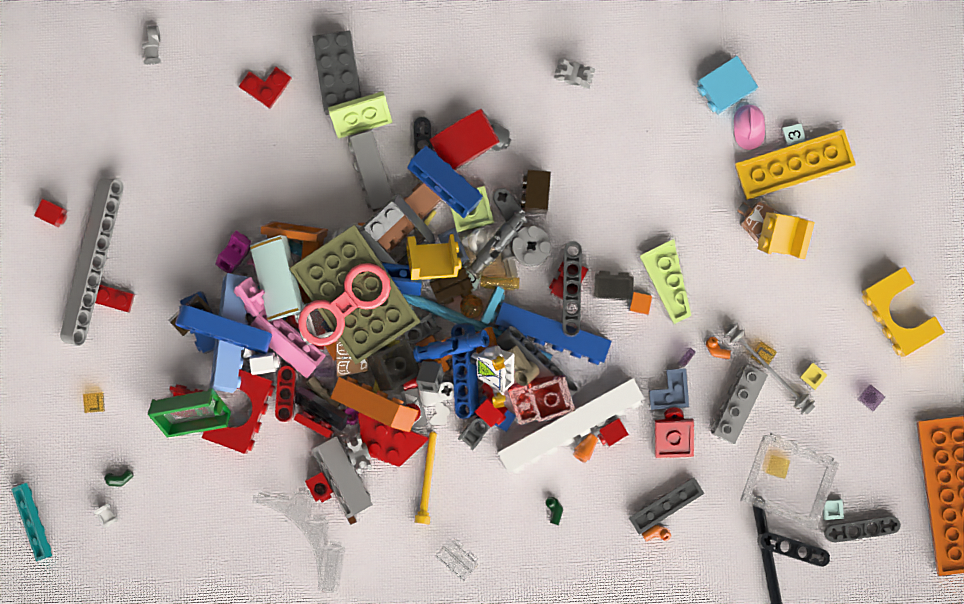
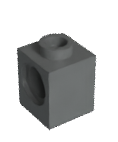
(430, 376)

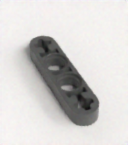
(862, 529)

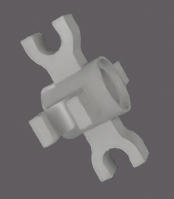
(574, 73)
(358, 453)

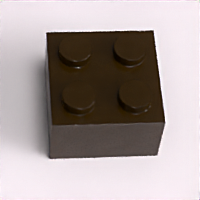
(537, 192)

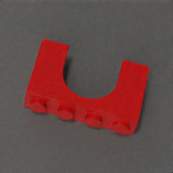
(242, 437)

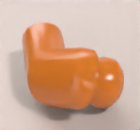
(715, 350)
(657, 531)

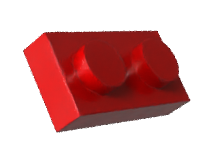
(114, 298)

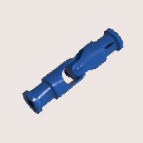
(449, 347)

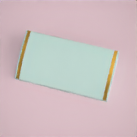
(281, 287)

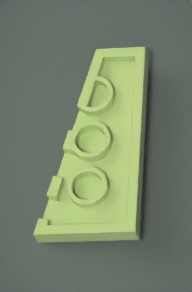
(666, 276)

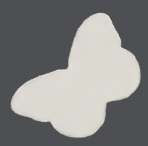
(441, 416)

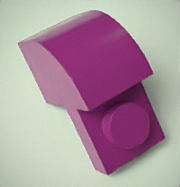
(234, 252)

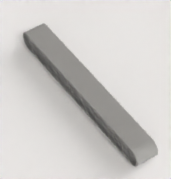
(91, 261)

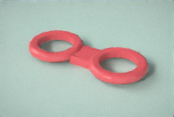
(344, 304)

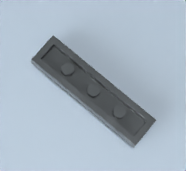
(666, 505)

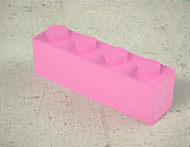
(289, 344)

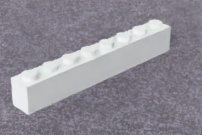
(570, 425)

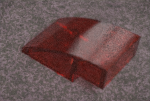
(541, 399)

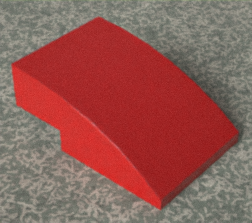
(465, 140)

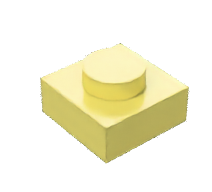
(813, 376)

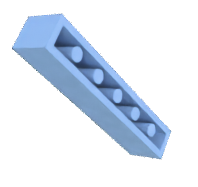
(226, 356)

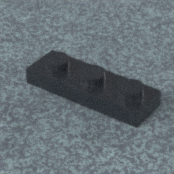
(321, 408)

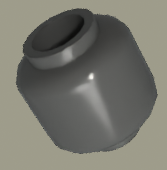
(503, 136)

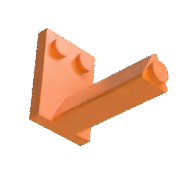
(312, 240)

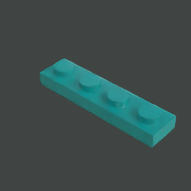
(31, 522)

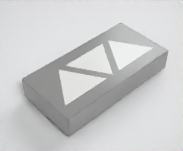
(412, 396)

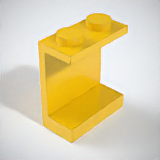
(785, 235)
(433, 260)

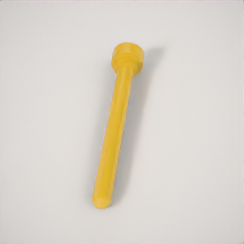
(423, 516)

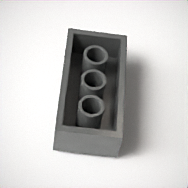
(336, 68)

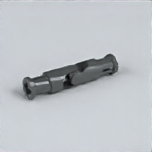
(498, 241)

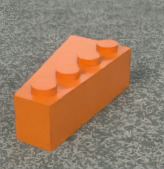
(374, 404)

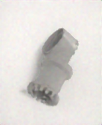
(150, 47)

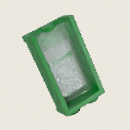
(189, 413)

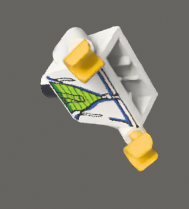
(496, 370)

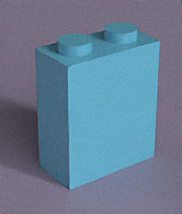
(726, 85)

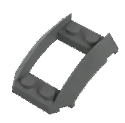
(385, 219)

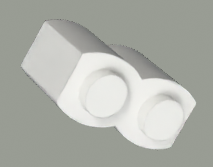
(264, 363)

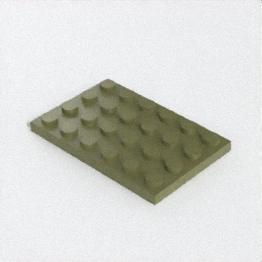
(323, 278)

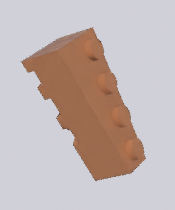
(421, 202)

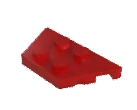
(389, 443)

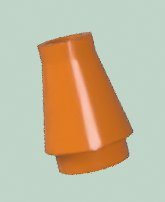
(585, 449)

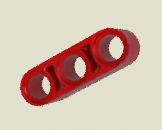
(285, 384)

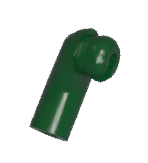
(118, 481)
(556, 509)

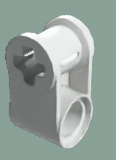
(429, 398)

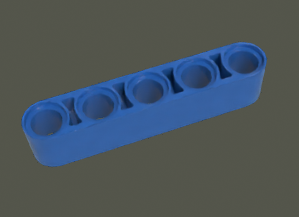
(223, 329)
(461, 379)

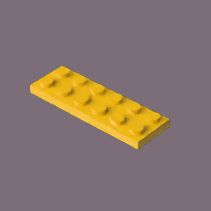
(795, 164)

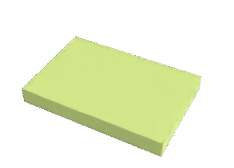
(360, 114)

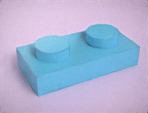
(496, 299)

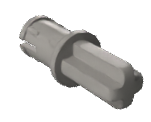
(509, 262)

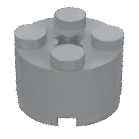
(533, 235)

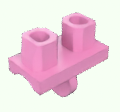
(251, 296)

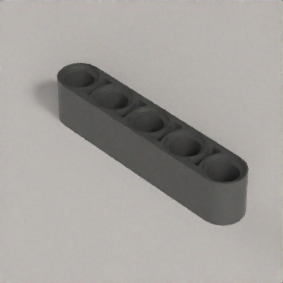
(568, 279)
(513, 337)

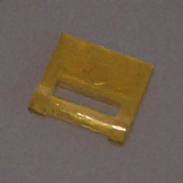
(508, 284)

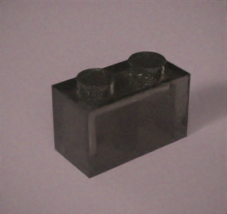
(613, 286)

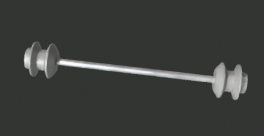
(802, 402)

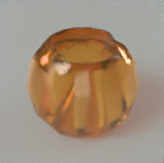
(471, 306)

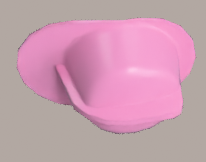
(749, 127)

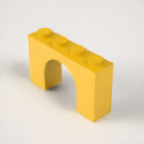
(879, 298)

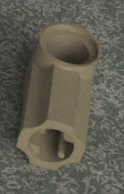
(524, 370)

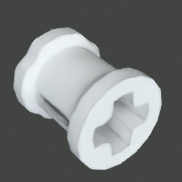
(105, 515)

